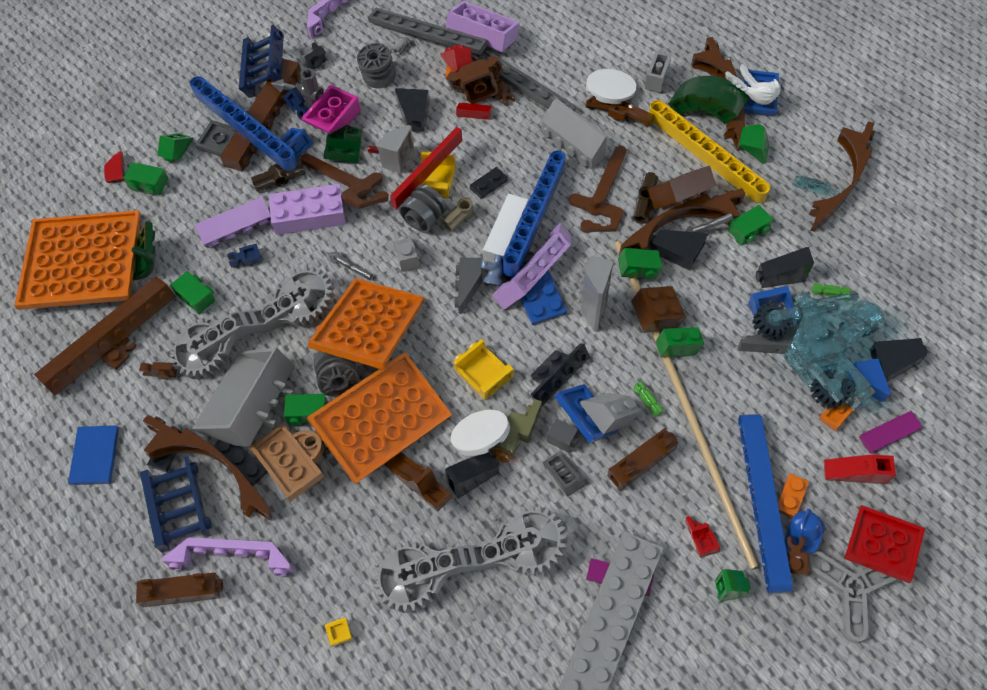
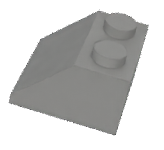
(396, 148)
(611, 411)

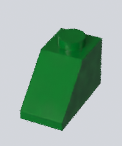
(173, 146)
(732, 585)

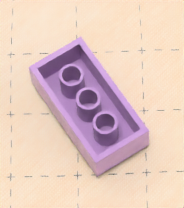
(483, 23)
(307, 209)

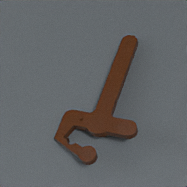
(358, 187)
(596, 205)

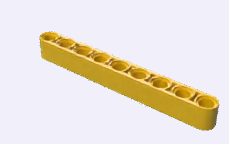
(709, 152)

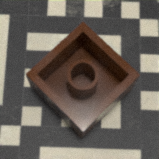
(658, 308)

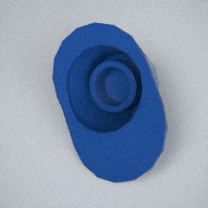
(808, 525)

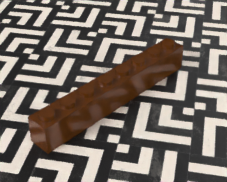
(264, 110)
(105, 335)

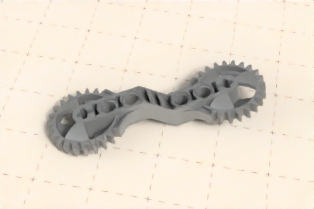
(217, 337)
(469, 558)

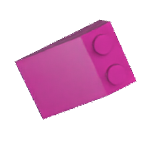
(332, 110)

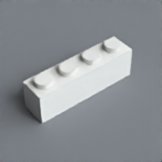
(504, 227)

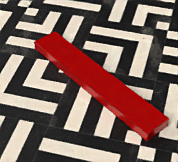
(424, 170)

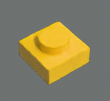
(338, 632)

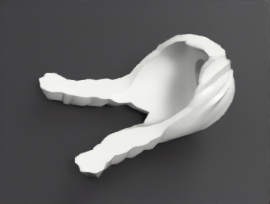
(759, 91)

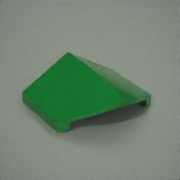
(755, 141)

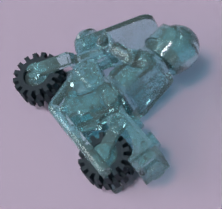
(809, 353)

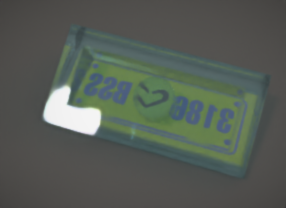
(811, 184)

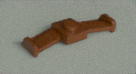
(622, 111)

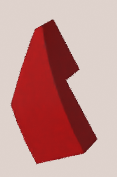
(114, 168)
(702, 537)

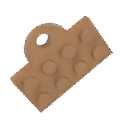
(290, 459)

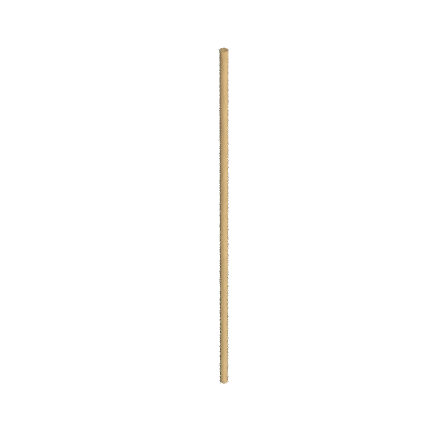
(704, 447)

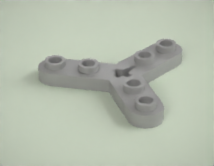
(854, 609)

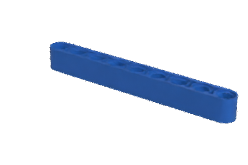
(243, 123)
(534, 213)
(765, 504)

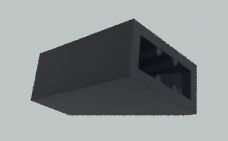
(413, 107)
(679, 246)
(785, 269)
(898, 355)
(471, 473)

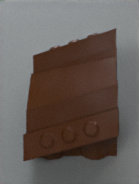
(477, 79)

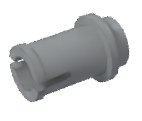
(402, 42)

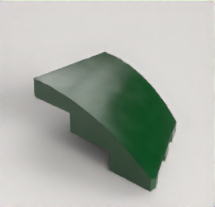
(344, 144)

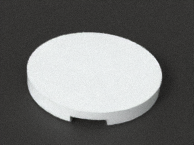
(611, 86)
(480, 432)

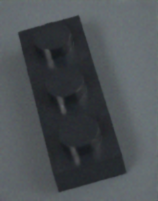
(247, 465)

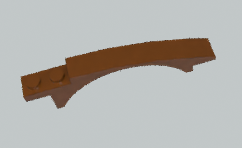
(716, 65)
(858, 150)
(699, 207)
(172, 440)
(420, 480)

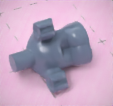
(495, 271)

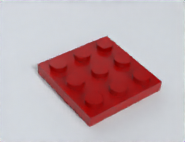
(885, 543)

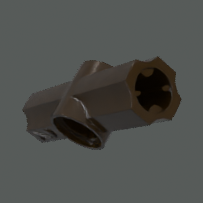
(276, 176)
(644, 201)

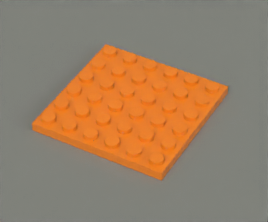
(79, 260)

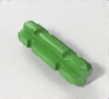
(829, 290)
(648, 398)

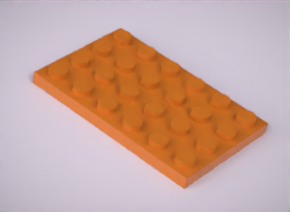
(367, 323)
(379, 417)

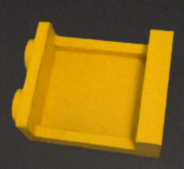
(442, 176)
(482, 369)

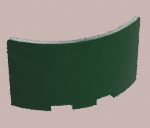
(710, 94)

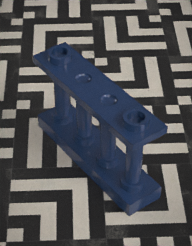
(250, 57)
(159, 518)

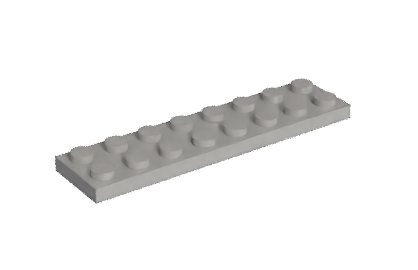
(612, 615)

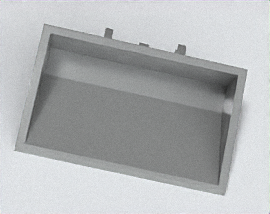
(246, 396)

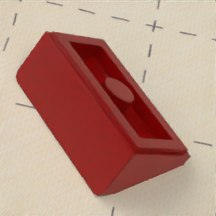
(475, 111)

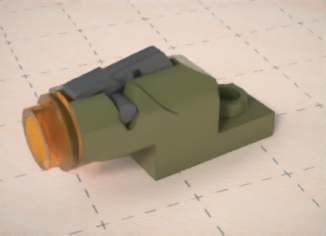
(520, 430)

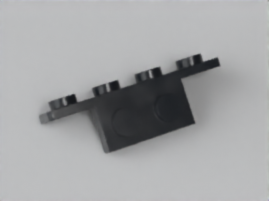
(556, 371)

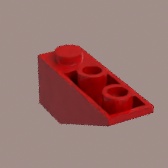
(457, 57)
(861, 469)

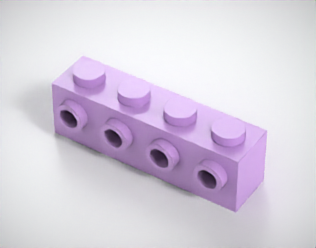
(232, 222)

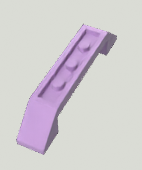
(318, 13)
(538, 265)
(181, 555)

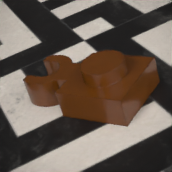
(503, 93)
(118, 355)
(160, 369)
(798, 559)

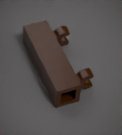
(642, 459)
(178, 589)

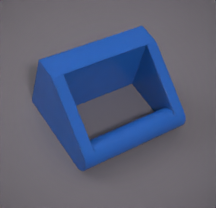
(299, 142)
(778, 295)

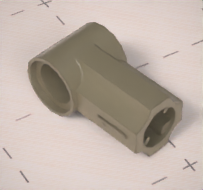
(458, 214)

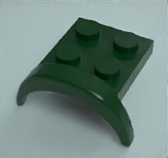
(144, 252)

